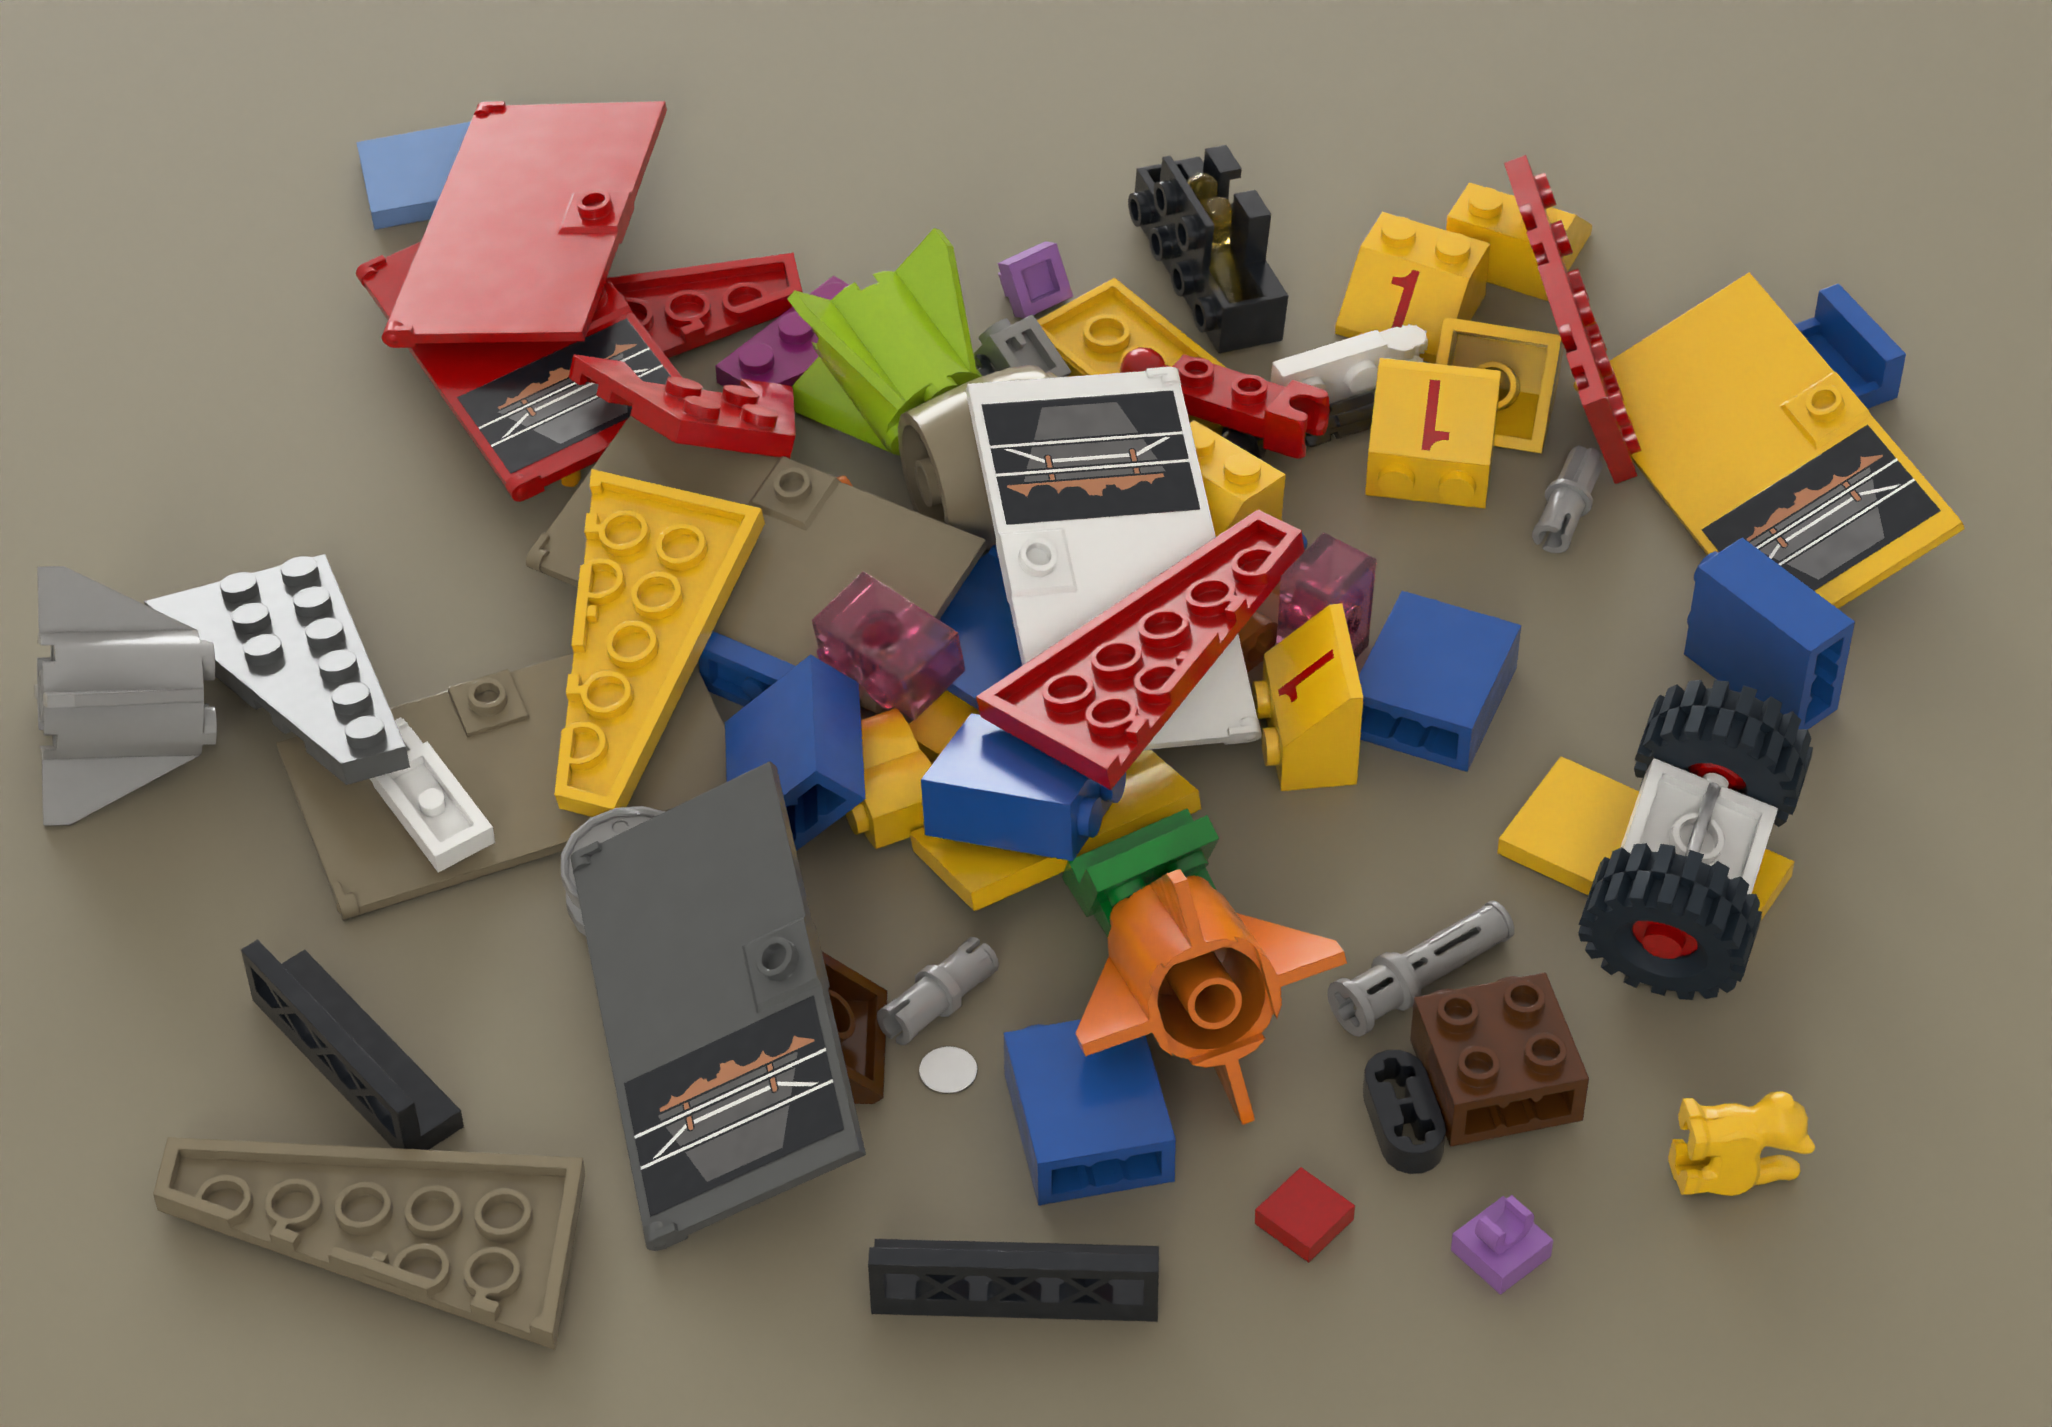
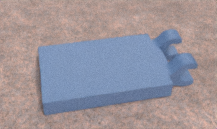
(408, 172)

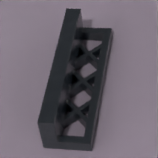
(350, 1049)
(1014, 1280)

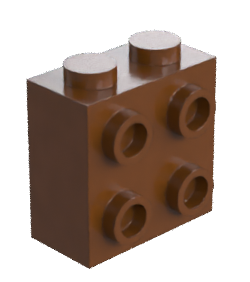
(1499, 1058)

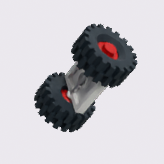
(1679, 889)

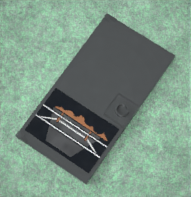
(715, 1008)

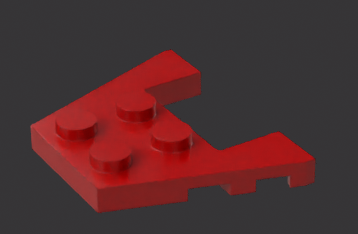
(742, 418)

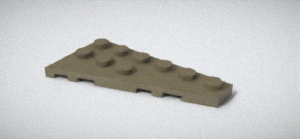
(431, 1225)

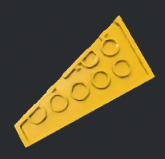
(643, 614)

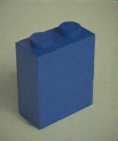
(1768, 632)
(1436, 679)
(814, 737)
(1011, 795)
(1087, 1119)

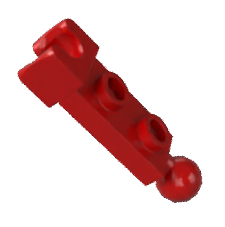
(1245, 401)

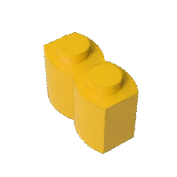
(891, 781)

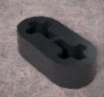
(1416, 1107)

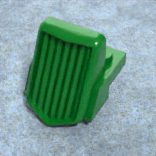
(1138, 859)

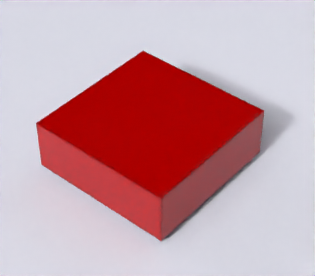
(1304, 1214)

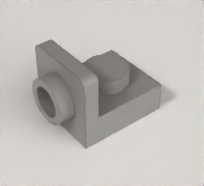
(1019, 346)

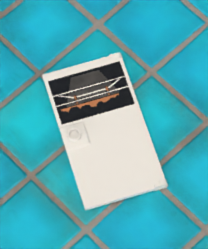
(1090, 502)

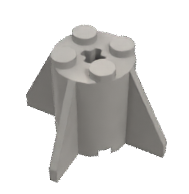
(114, 694)

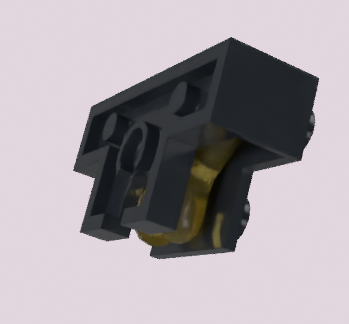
(1212, 247)

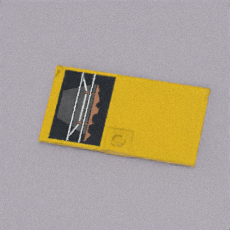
(1774, 448)

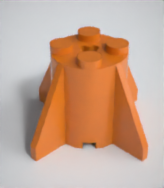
(1197, 978)

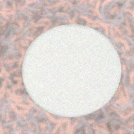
(948, 1069)

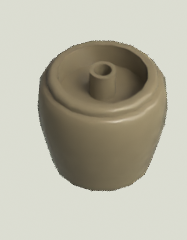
(943, 457)

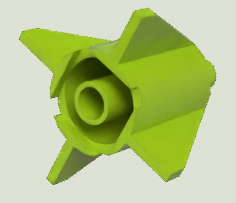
(886, 346)

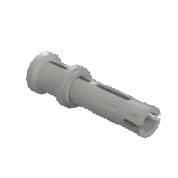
(1400, 977)

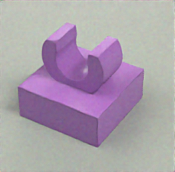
(1034, 279)
(1502, 1243)

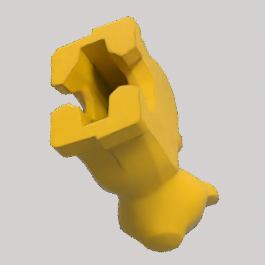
(1728, 1144)

